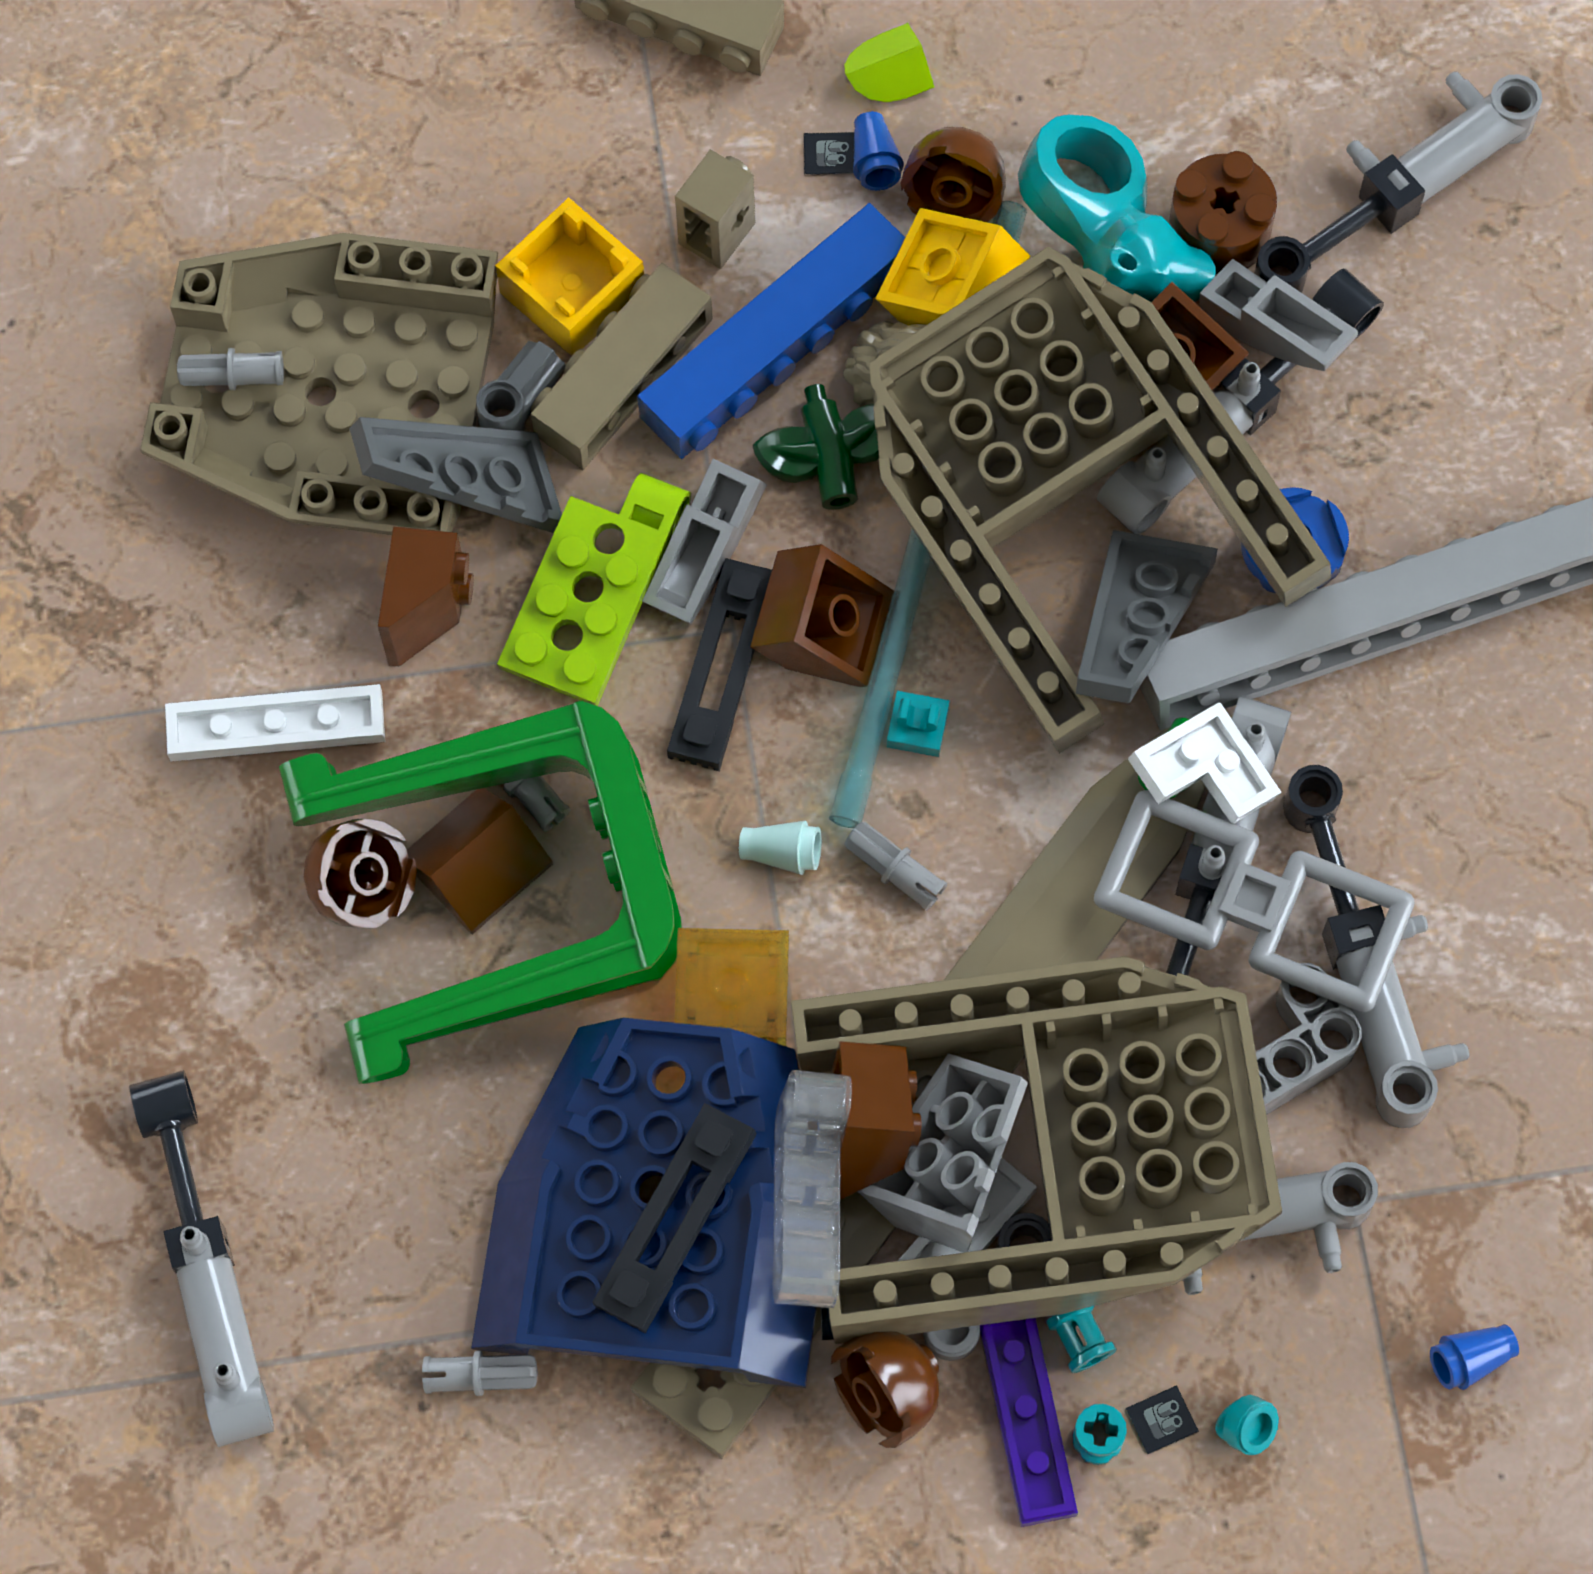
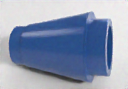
(875, 153)
(1471, 1355)

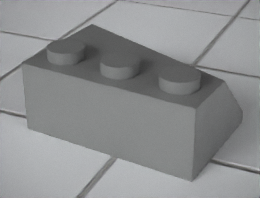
(963, 1135)

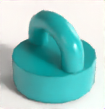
(1248, 1424)

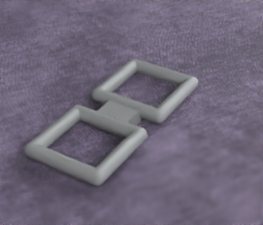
(1255, 901)

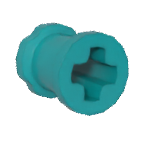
(1081, 1356)
(1114, 1426)

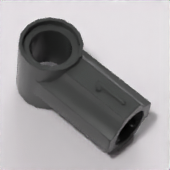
(518, 387)

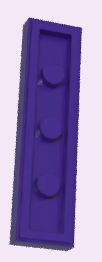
(1028, 1421)

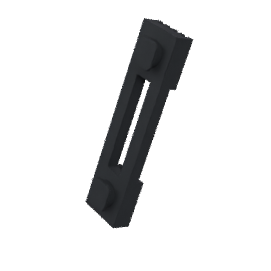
(704, 733)
(636, 1291)

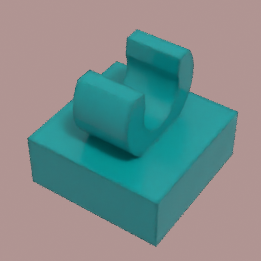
(918, 723)

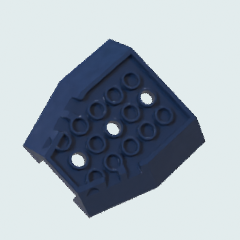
(576, 1200)

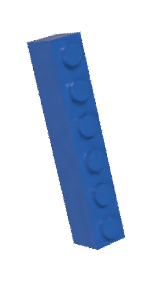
(771, 334)

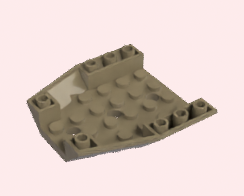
(351, 315)

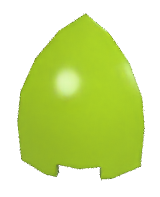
(889, 66)

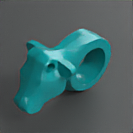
(1109, 229)

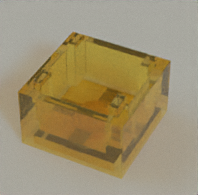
(734, 980)

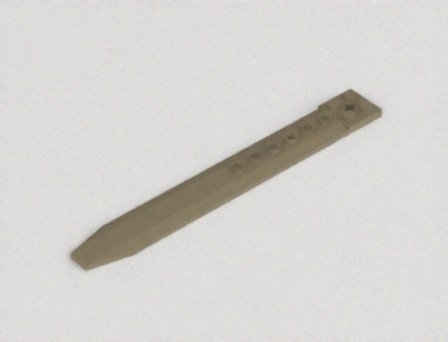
(1040, 924)

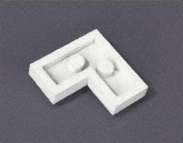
(1209, 751)

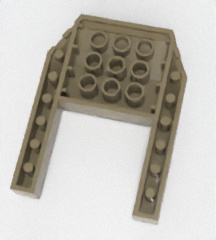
(1026, 406)
(1139, 1123)

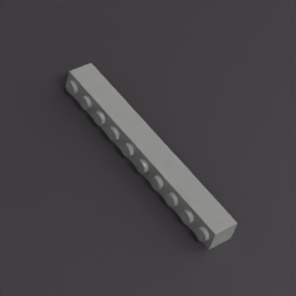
(1373, 613)

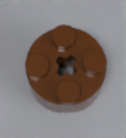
(1224, 208)

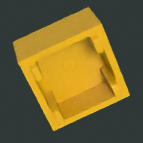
(945, 264)
(569, 276)

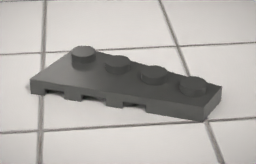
(465, 465)
(1137, 609)

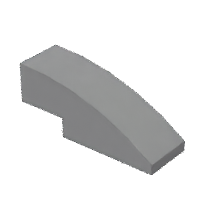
(1275, 318)
(703, 540)

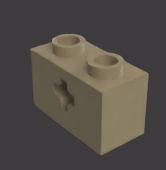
(715, 208)

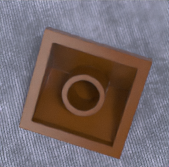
(479, 858)

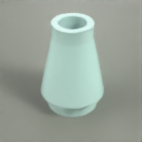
(783, 846)

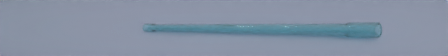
(857, 778)

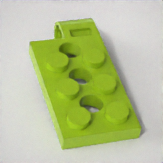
(583, 673)

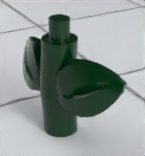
(822, 448)

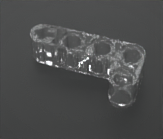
(808, 1188)

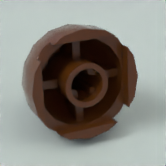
(955, 174)
(360, 873)
(888, 1384)

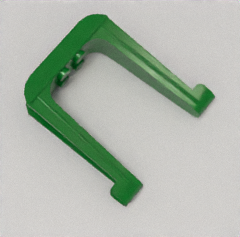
(565, 739)

